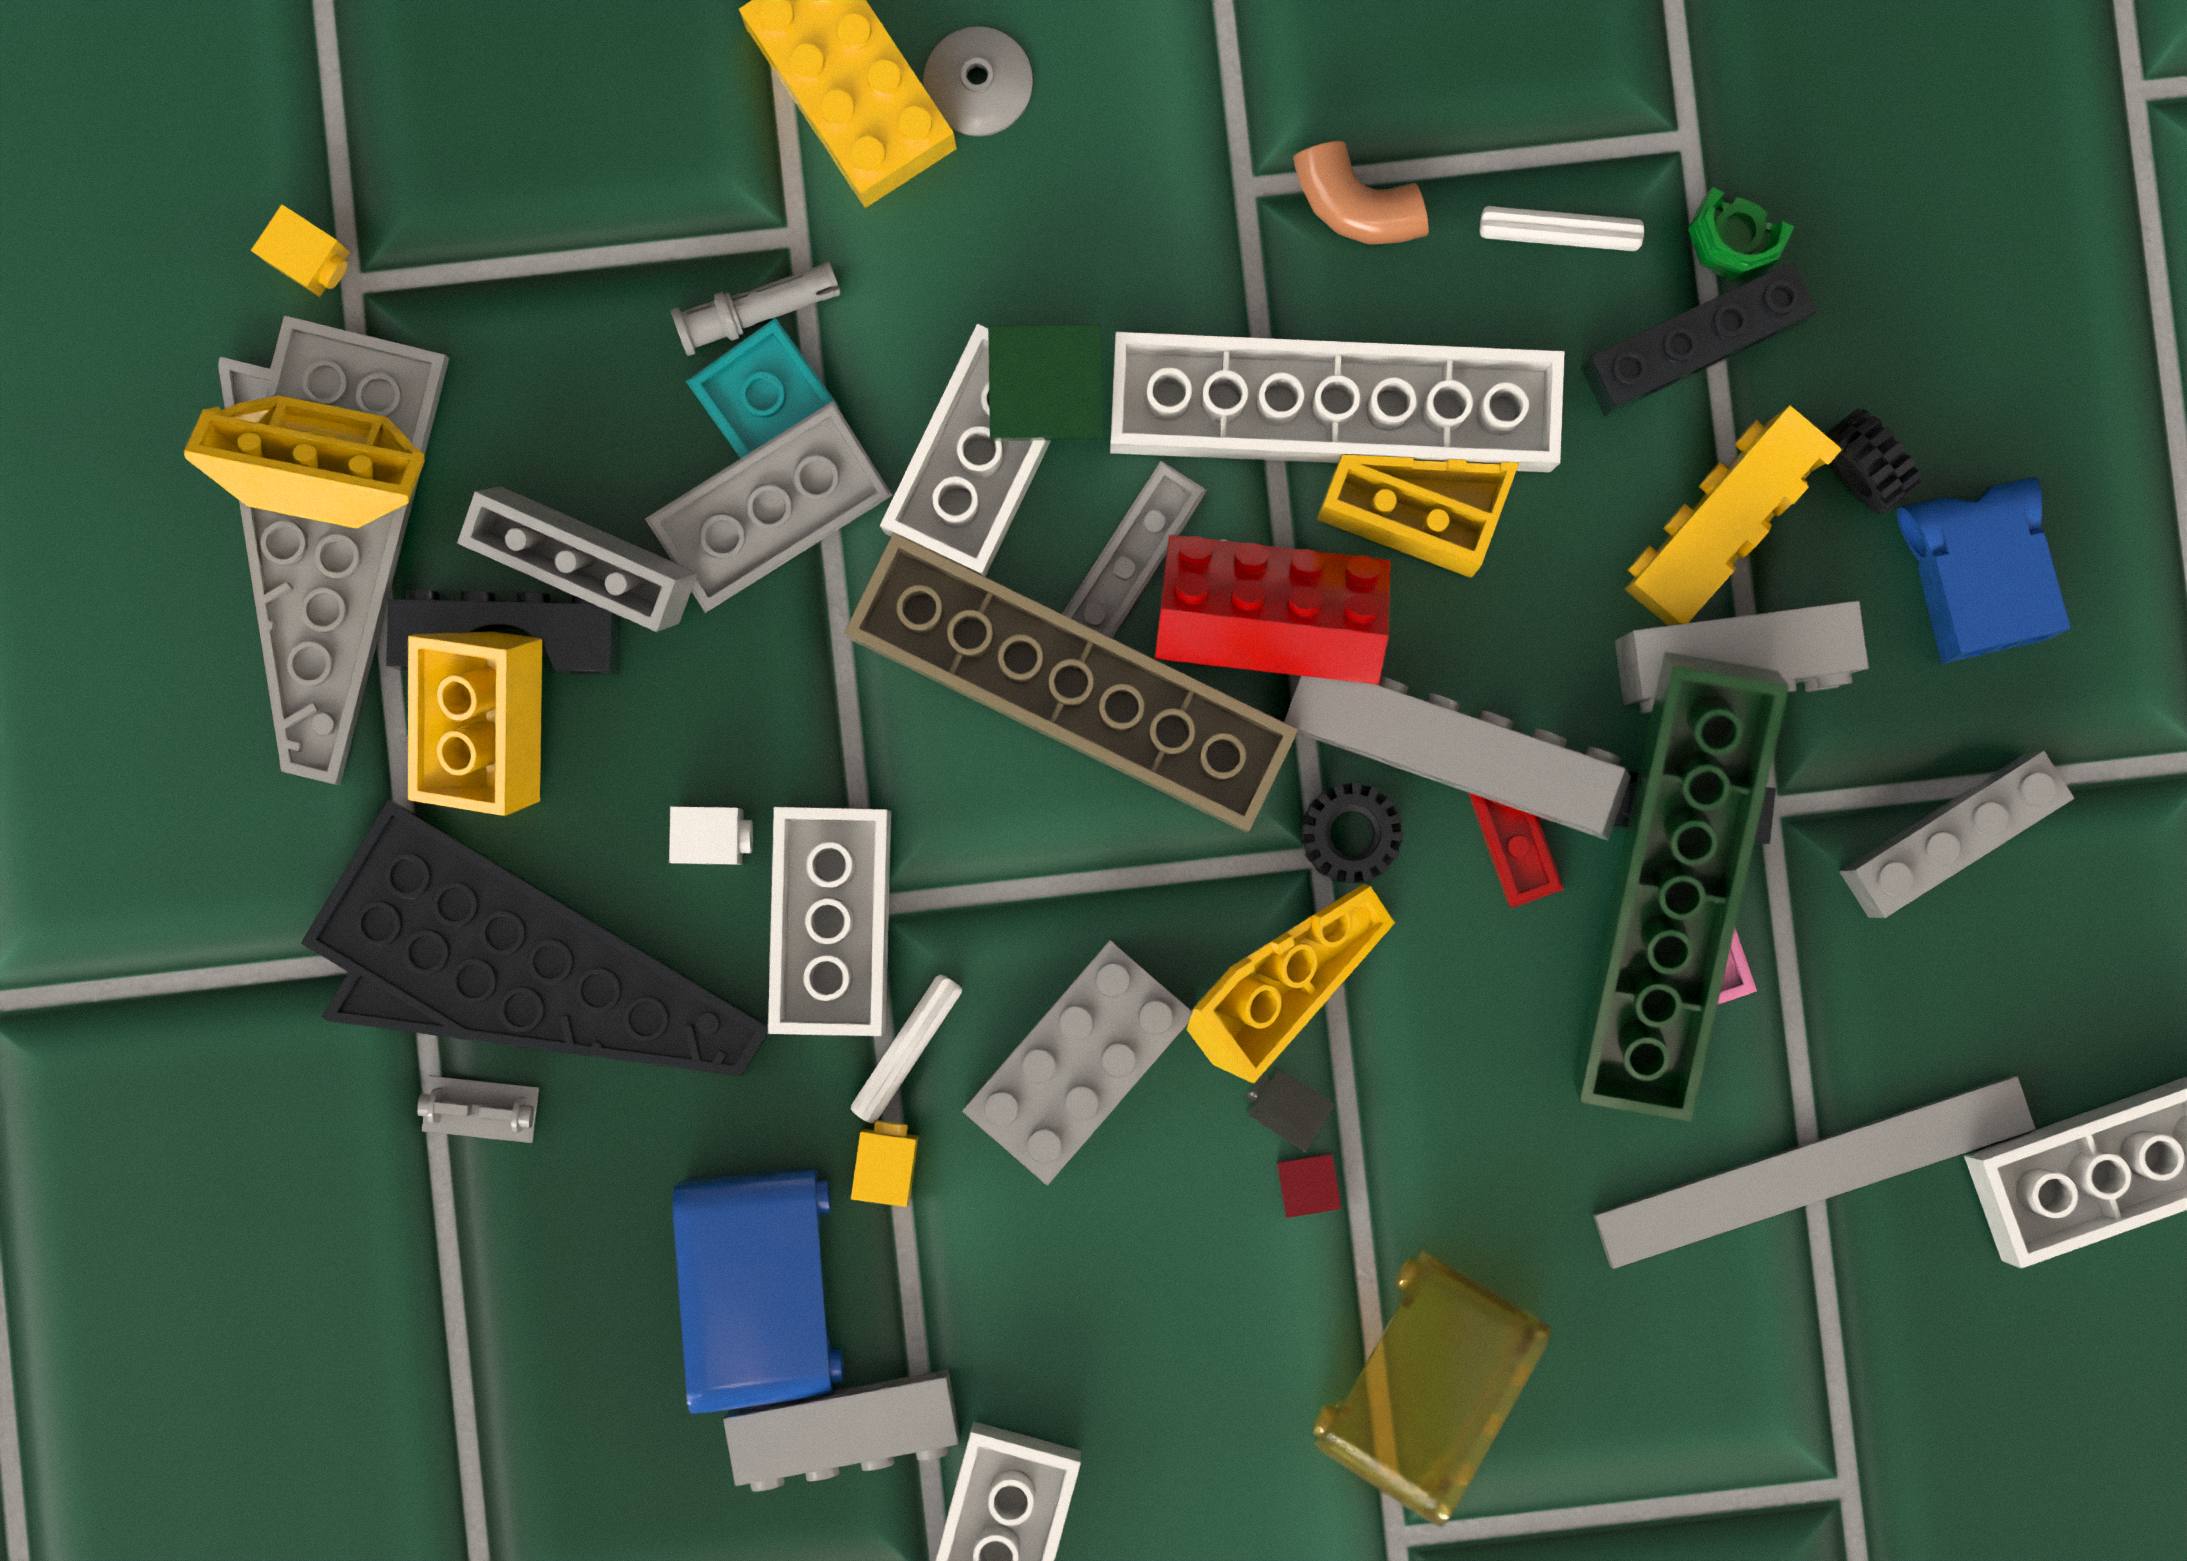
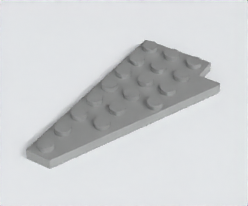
(321, 582)

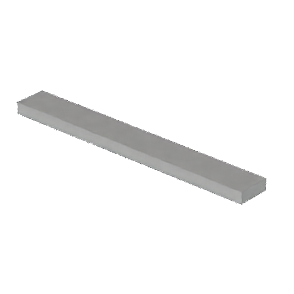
(1813, 1171)

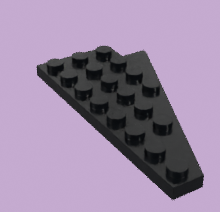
(481, 955)

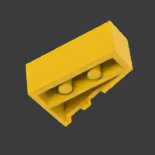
(1420, 507)

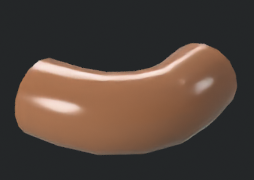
(1352, 207)

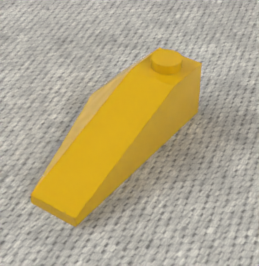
(1283, 984)

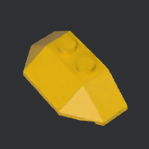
(307, 459)

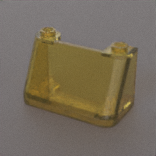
(1433, 1388)

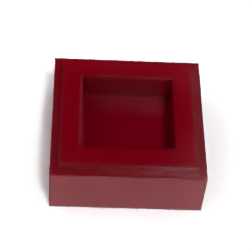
(1308, 1185)

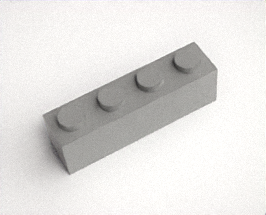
(577, 558)
(1956, 834)
(842, 1429)

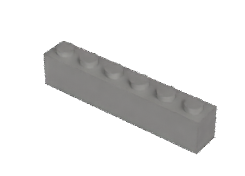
(1464, 751)

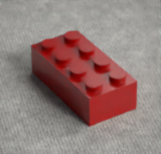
(1274, 609)

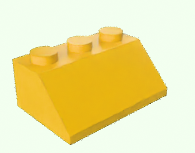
(474, 720)

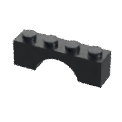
(574, 634)

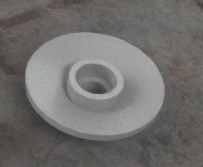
(986, 106)

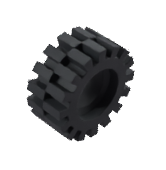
(1873, 462)
(1385, 826)

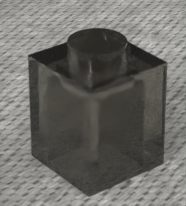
(1288, 1107)

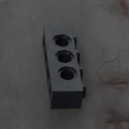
(1698, 339)

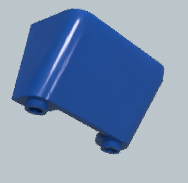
(753, 1289)

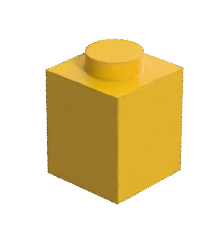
(302, 251)
(885, 1164)

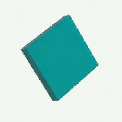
(759, 389)

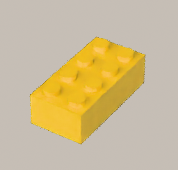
(852, 89)

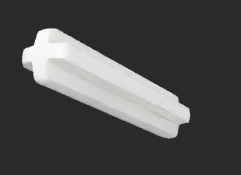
(1561, 228)
(906, 1048)

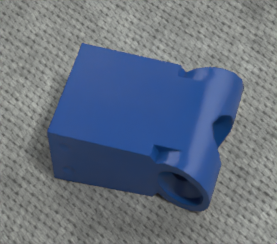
(1985, 570)

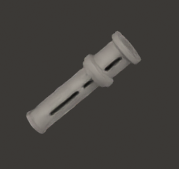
(729, 315)

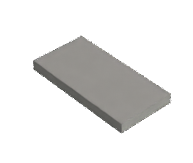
(769, 506)

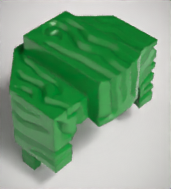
(1735, 237)

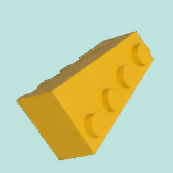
(1729, 516)

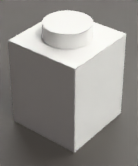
(709, 835)

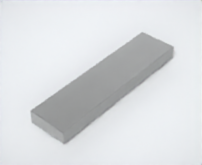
(1135, 551)

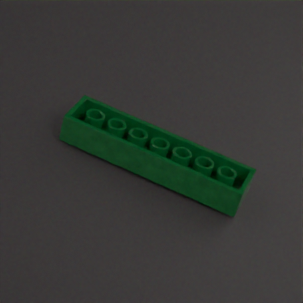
(1679, 885)

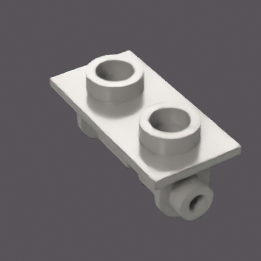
(479, 1109)

